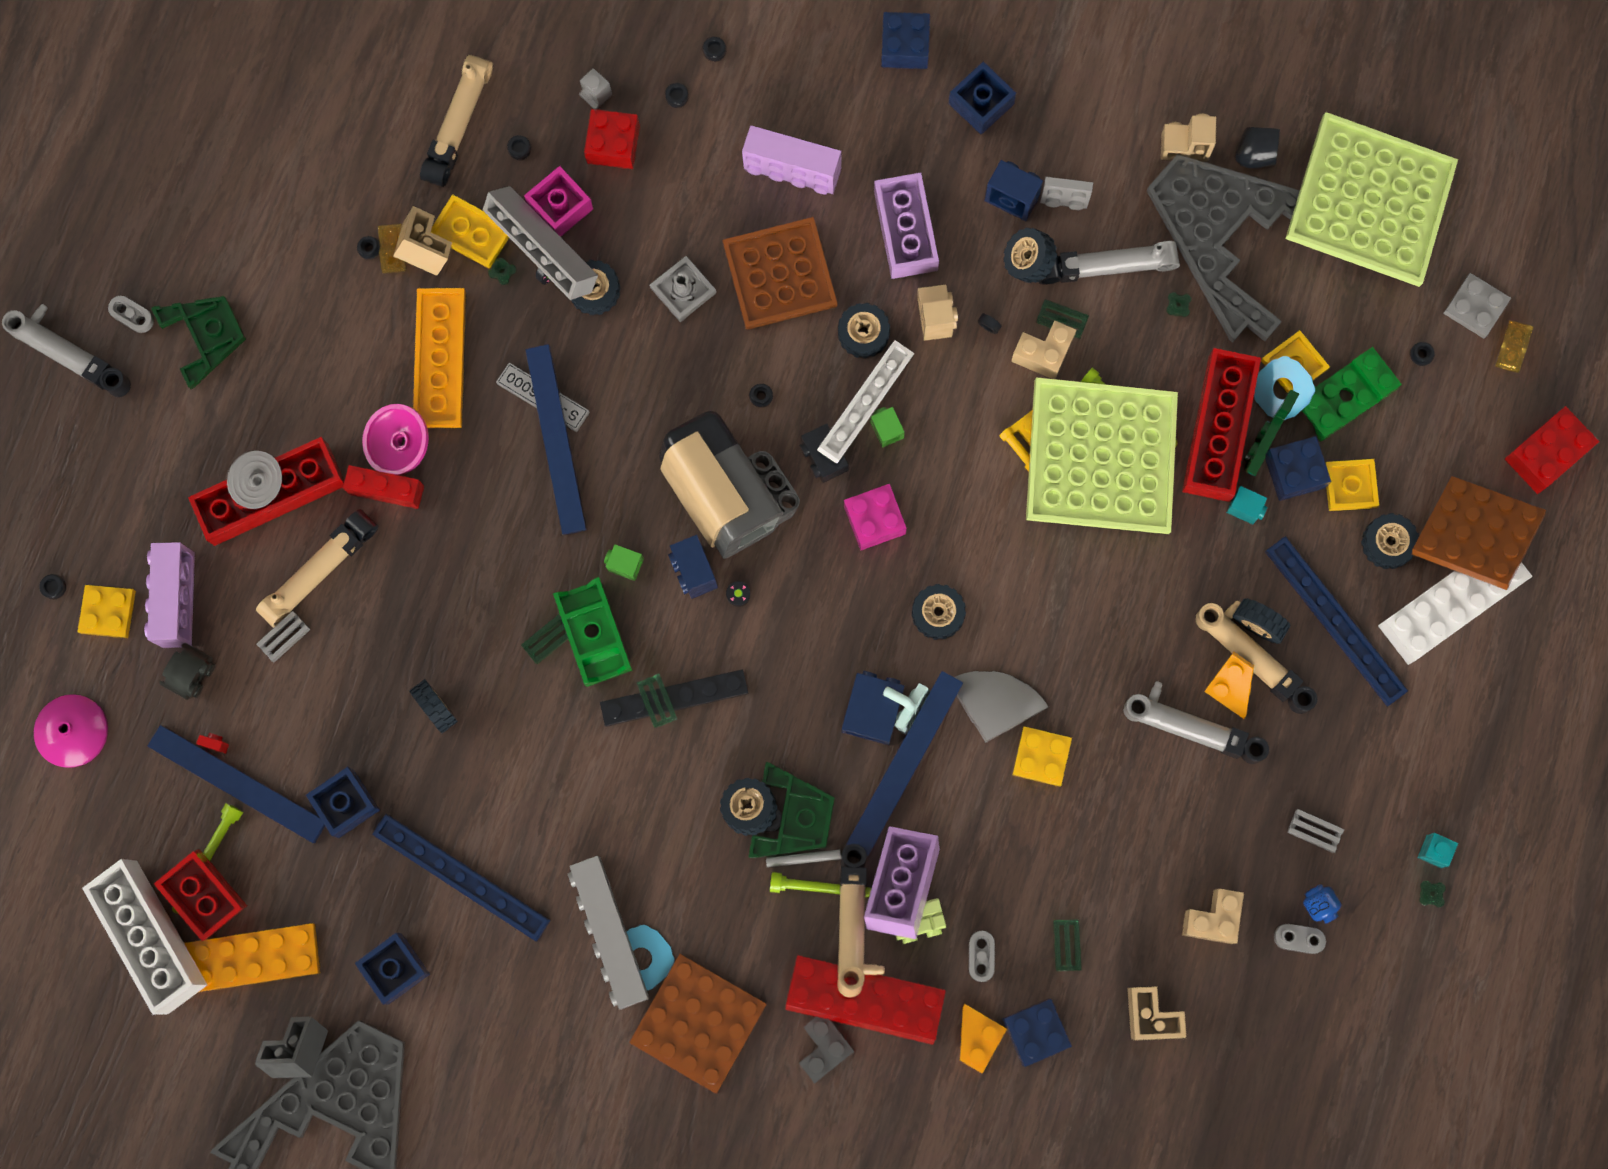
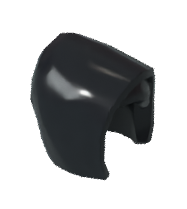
(1258, 147)

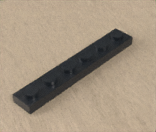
(681, 696)

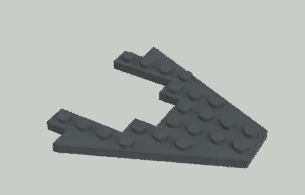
(1202, 211)
(351, 1088)

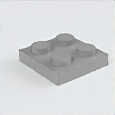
(1066, 193)
(1477, 305)

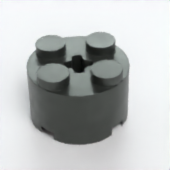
(187, 671)

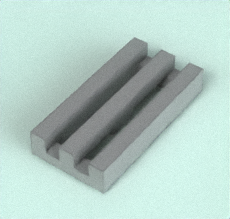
(276, 630)
(1334, 838)

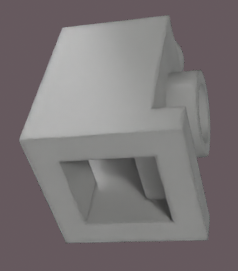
(595, 89)

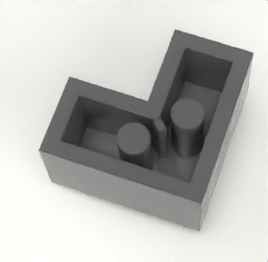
(296, 1053)

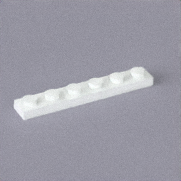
(865, 401)

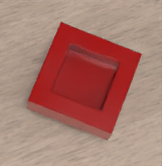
(213, 742)

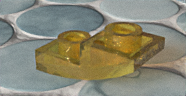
(388, 240)
(1514, 346)

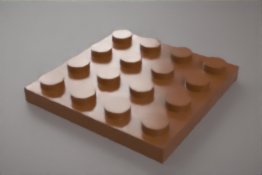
(780, 273)
(1479, 532)
(698, 1023)

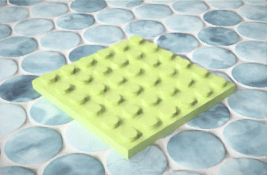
(1372, 199)
(1102, 456)

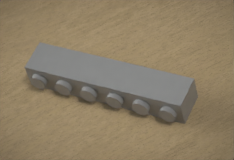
(540, 242)
(609, 933)

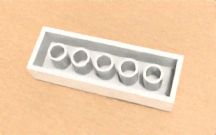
(1443, 612)
(144, 936)

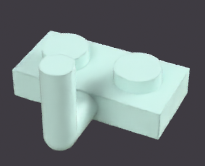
(912, 705)

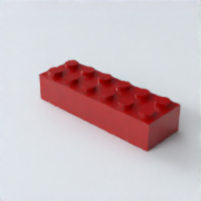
(1221, 425)
(306, 476)
(881, 1006)

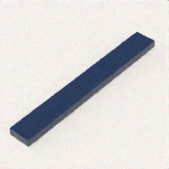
(556, 439)
(1336, 621)
(905, 762)
(237, 784)
(461, 877)

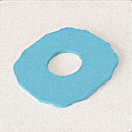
(1283, 368)
(660, 950)

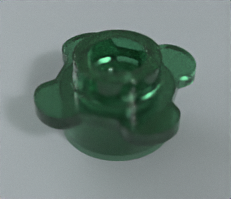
(501, 264)
(1175, 310)
(1426, 898)

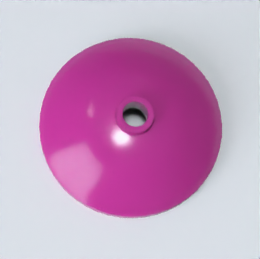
(385, 435)
(85, 732)

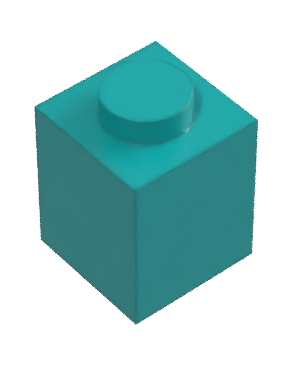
(1247, 505)
(1437, 850)

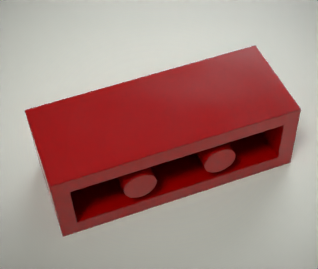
(383, 487)

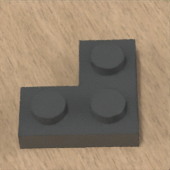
(831, 1048)

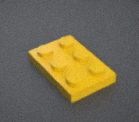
(470, 231)

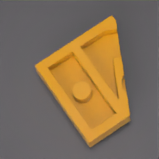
(1233, 684)
(978, 1038)

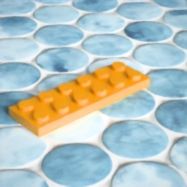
(439, 356)
(256, 956)

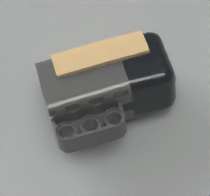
(722, 486)

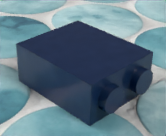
(869, 711)

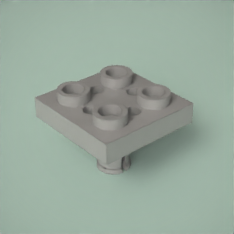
(683, 275)

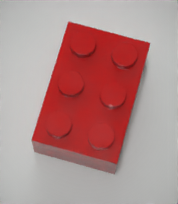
(1551, 450)
(200, 894)

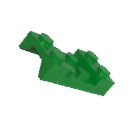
(1367, 381)
(598, 656)

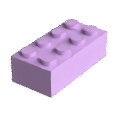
(791, 160)
(906, 225)
(170, 595)
(902, 882)

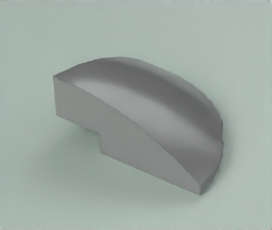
(997, 701)

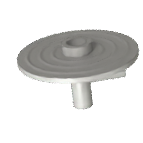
(254, 479)

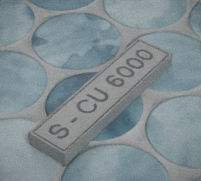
(521, 385)

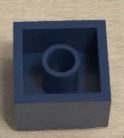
(905, 40)
(982, 98)
(1013, 189)
(1297, 468)
(694, 567)
(342, 802)
(392, 968)
(1036, 1032)

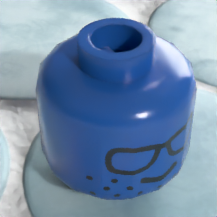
(1322, 903)

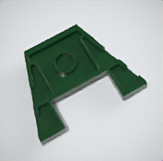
(212, 328)
(1267, 434)
(804, 816)

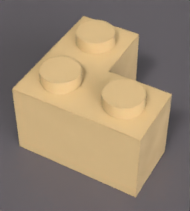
(1189, 140)
(420, 246)
(936, 312)
(1044, 356)
(1221, 923)
(1147, 1021)

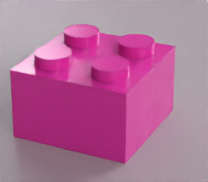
(559, 201)
(875, 517)

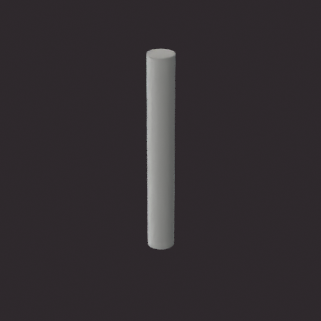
(803, 858)

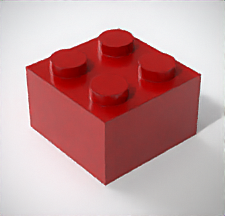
(612, 139)

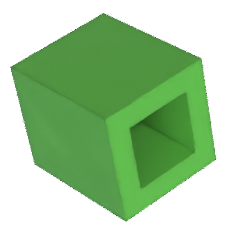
(886, 426)
(623, 562)

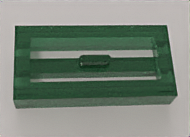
(1065, 310)
(539, 634)
(649, 681)
(1066, 923)

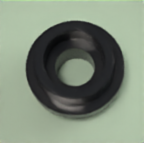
(364, 243)
(1427, 349)
(761, 388)

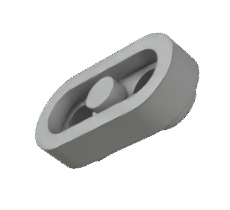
(132, 315)
(1300, 938)
(981, 956)

